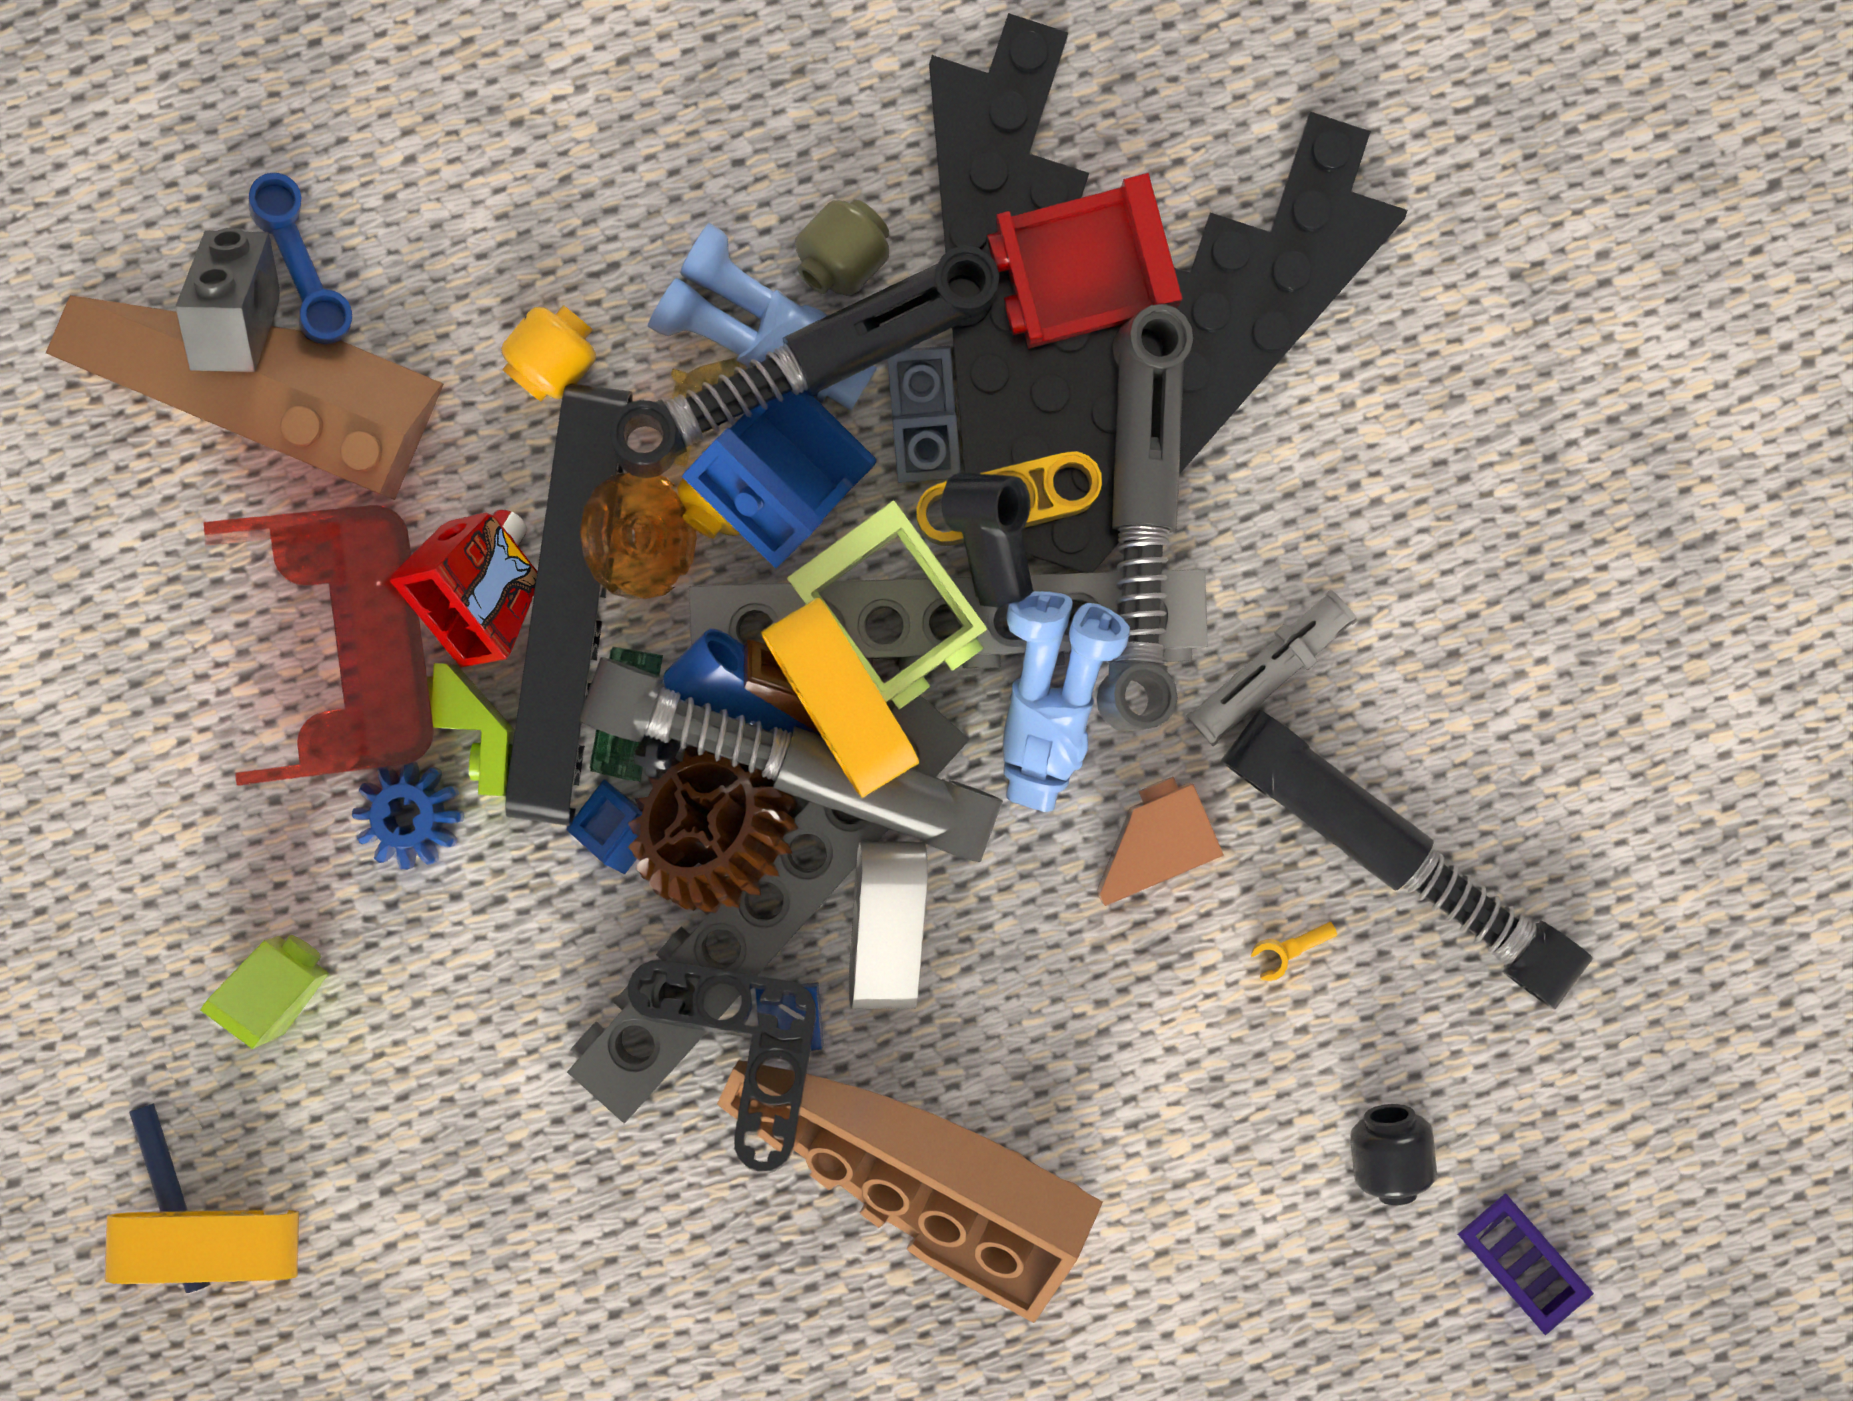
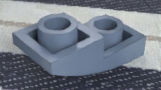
(924, 414)

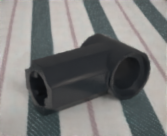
(991, 516)

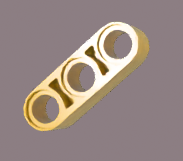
(1044, 501)
(840, 697)
(201, 1246)

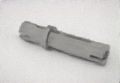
(1272, 667)

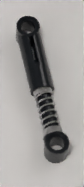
(813, 357)
(1401, 855)

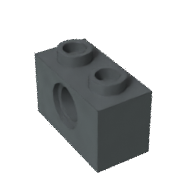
(228, 300)

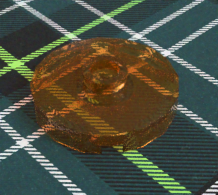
(662, 537)

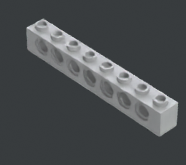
(917, 599)

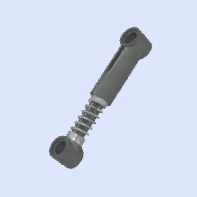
(1145, 507)
(933, 809)

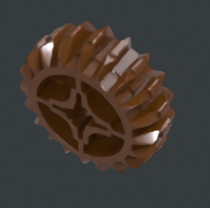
(698, 819)

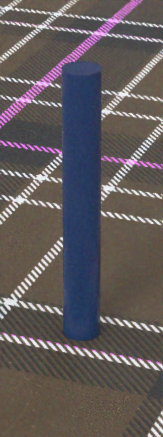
(160, 1167)

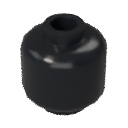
(1393, 1154)

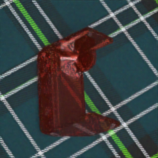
(375, 633)

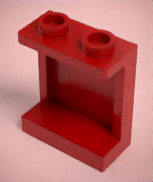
(1085, 263)

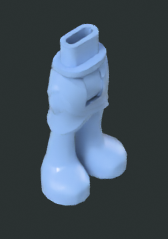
(711, 268)
(1048, 725)

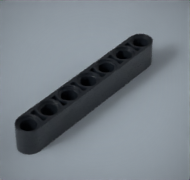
(563, 615)

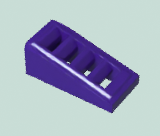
(1558, 1307)

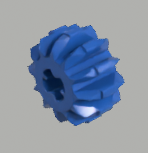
(427, 824)

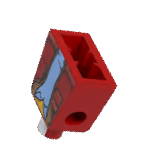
(471, 585)

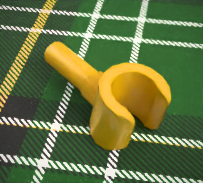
(1292, 948)

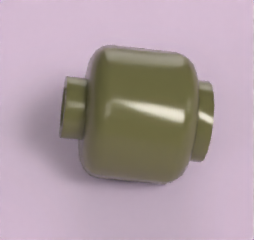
(842, 247)

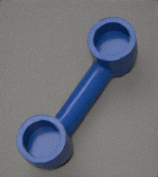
(276, 212)

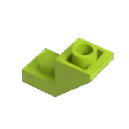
(461, 705)

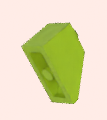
(267, 990)

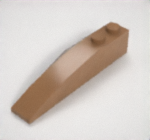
(304, 399)
(962, 1197)

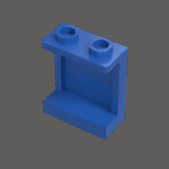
(780, 472)

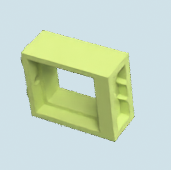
(857, 547)

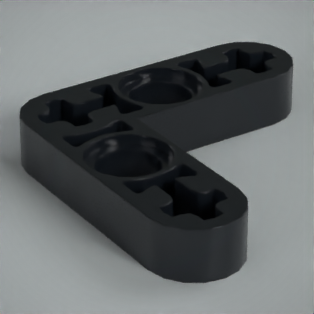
(766, 1042)

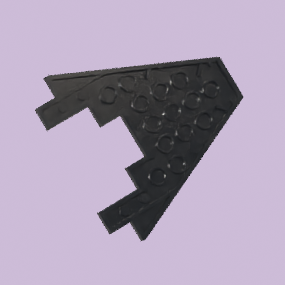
(1244, 294)

